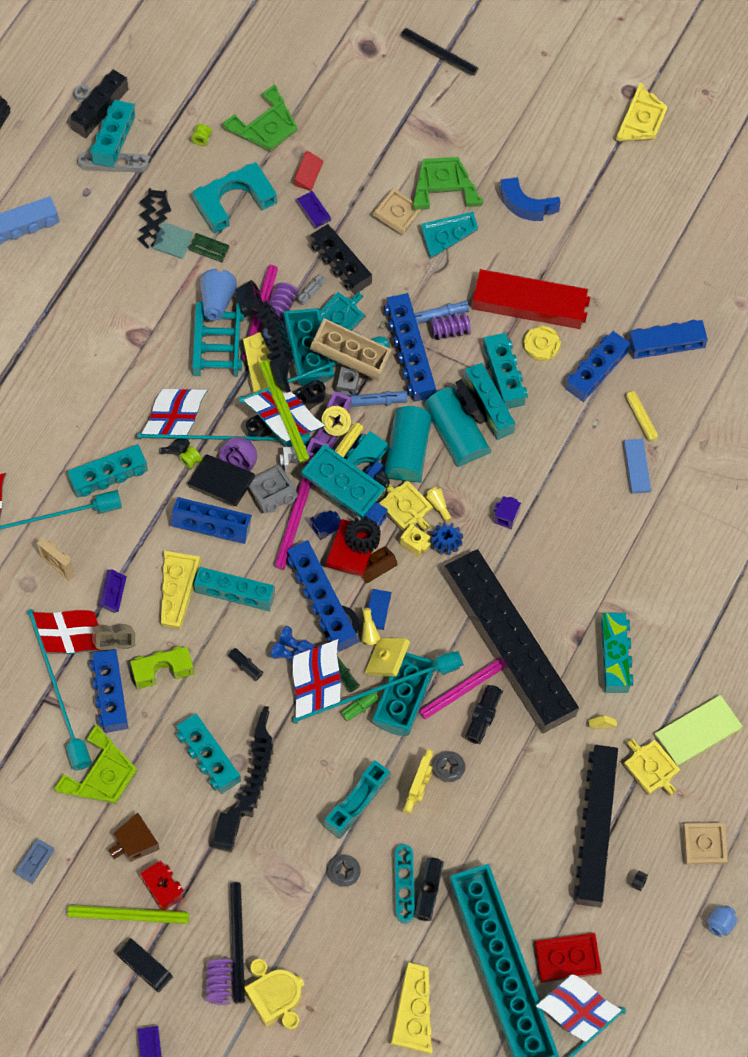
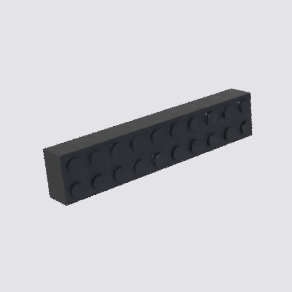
(510, 641)

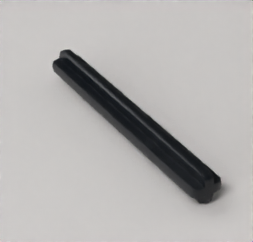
(439, 51)

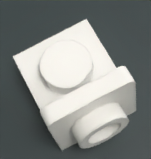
(288, 456)

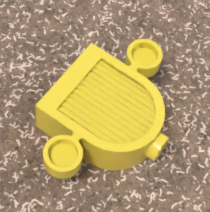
(275, 995)

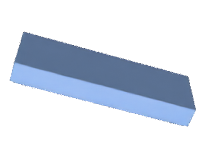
(637, 466)

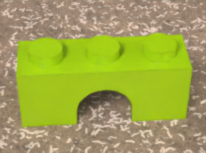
(177, 660)

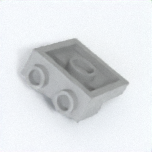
(273, 489)

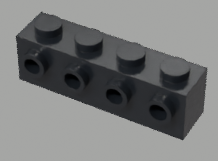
(95, 107)

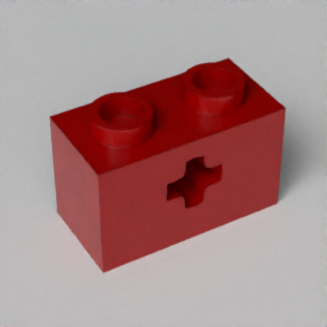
(166, 896)

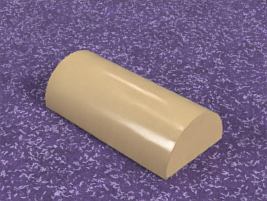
(350, 349)

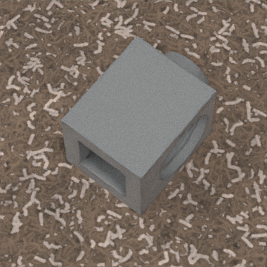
(348, 388)

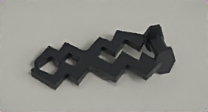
(153, 224)

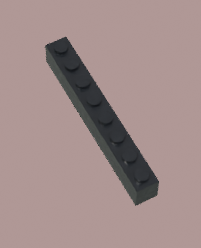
(597, 826)

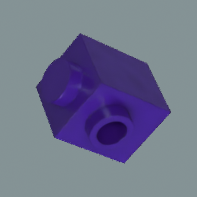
(506, 512)

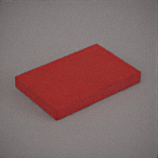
(344, 558)
(567, 956)

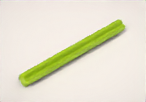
(284, 412)
(128, 914)

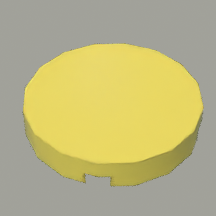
(542, 343)

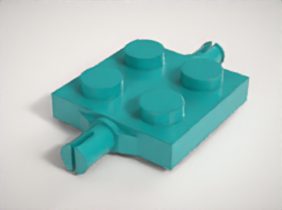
(343, 311)

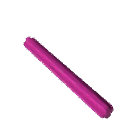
(265, 295)
(293, 523)
(460, 689)

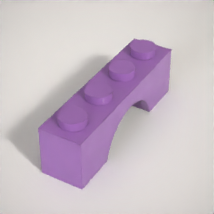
(322, 436)

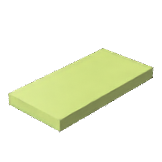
(698, 730)

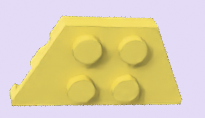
(643, 117)

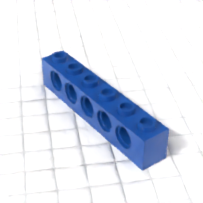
(402, 305)
(303, 554)

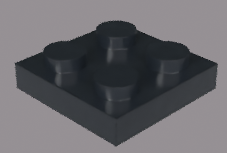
(471, 404)

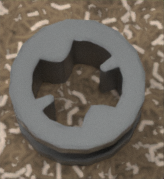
(82, 88)

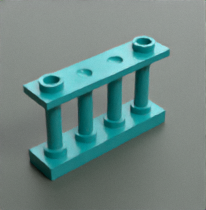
(201, 347)

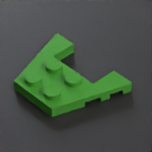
(269, 128)
(444, 176)

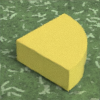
(603, 722)

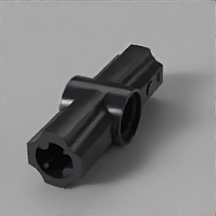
(483, 714)
(426, 901)

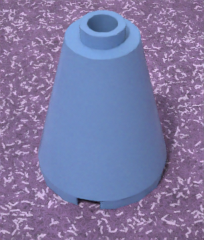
(217, 292)

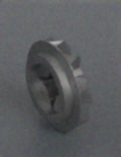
(454, 760)
(349, 863)

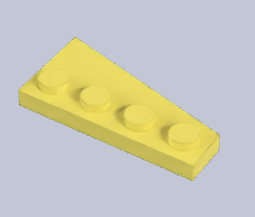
(256, 352)
(179, 580)
(412, 1020)

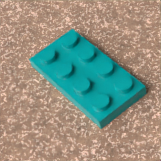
(343, 481)

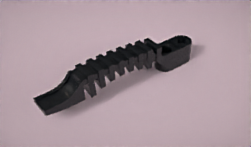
(281, 356)
(229, 822)

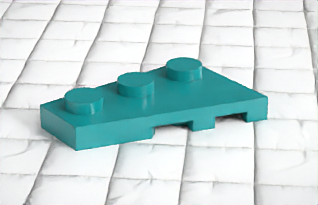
(446, 232)

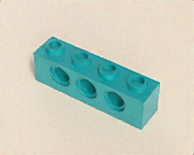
(113, 133)
(500, 344)
(113, 462)
(234, 589)
(195, 727)

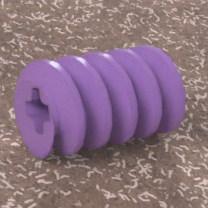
(282, 298)
(450, 325)
(217, 981)

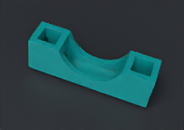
(370, 449)
(351, 808)

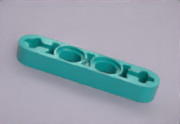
(404, 883)

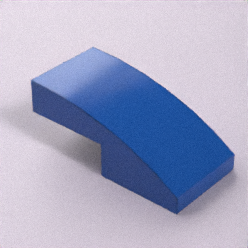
(379, 607)

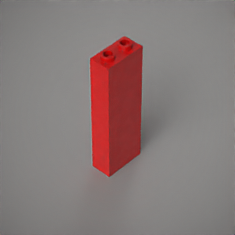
(531, 299)

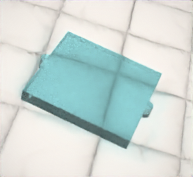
(173, 240)

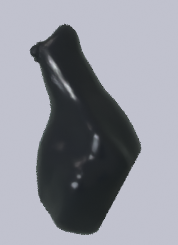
(176, 448)
(382, 478)

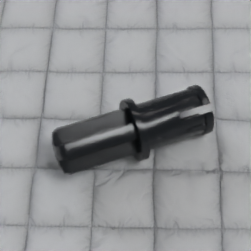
(245, 664)

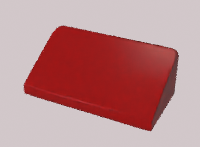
(308, 171)

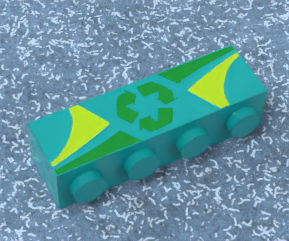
(489, 401)
(615, 653)

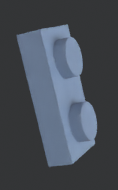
(34, 861)

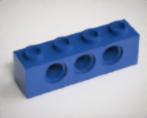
(584, 388)
(211, 520)
(118, 719)

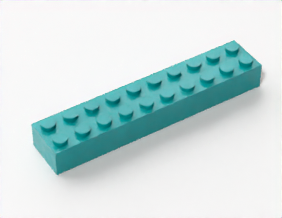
(502, 963)

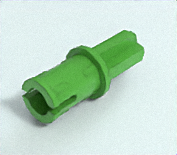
(359, 706)

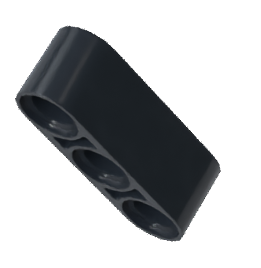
(144, 965)

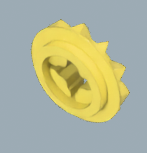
(328, 421)

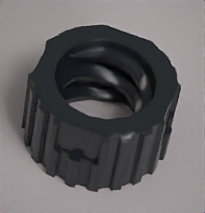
(639, 880)

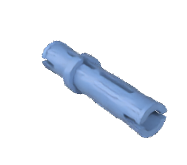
(449, 309)
(379, 398)

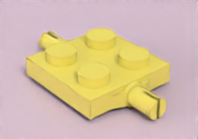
(406, 506)
(652, 767)
(423, 776)

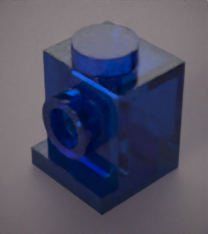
(325, 524)

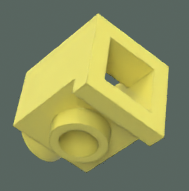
(416, 547)

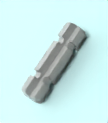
(311, 289)

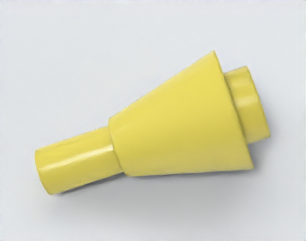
(436, 499)
(369, 633)

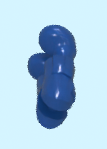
(287, 639)

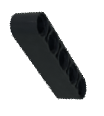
(305, 393)

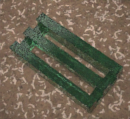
(211, 245)

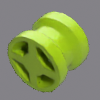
(201, 134)
(190, 457)

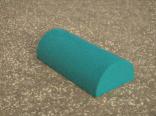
(301, 331)
(456, 427)
(408, 444)
(402, 701)

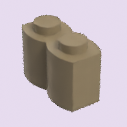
(109, 637)

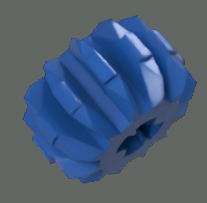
(453, 541)

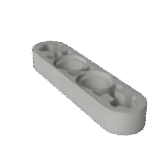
(90, 166)

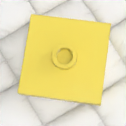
(387, 657)

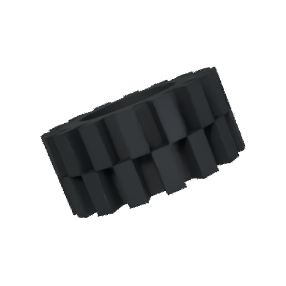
(362, 527)

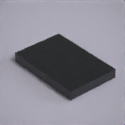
(221, 480)

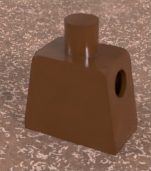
(133, 840)

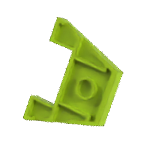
(107, 777)

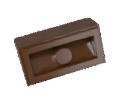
(378, 564)

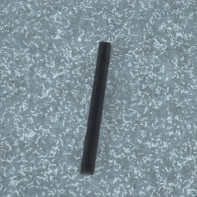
(237, 942)

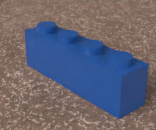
(667, 339)

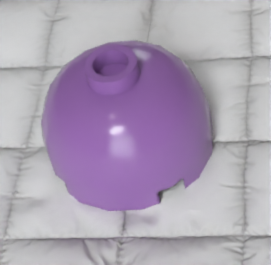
(239, 453)

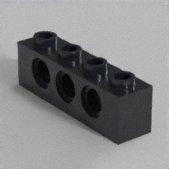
(328, 237)

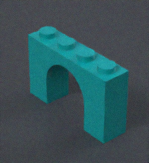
(248, 178)

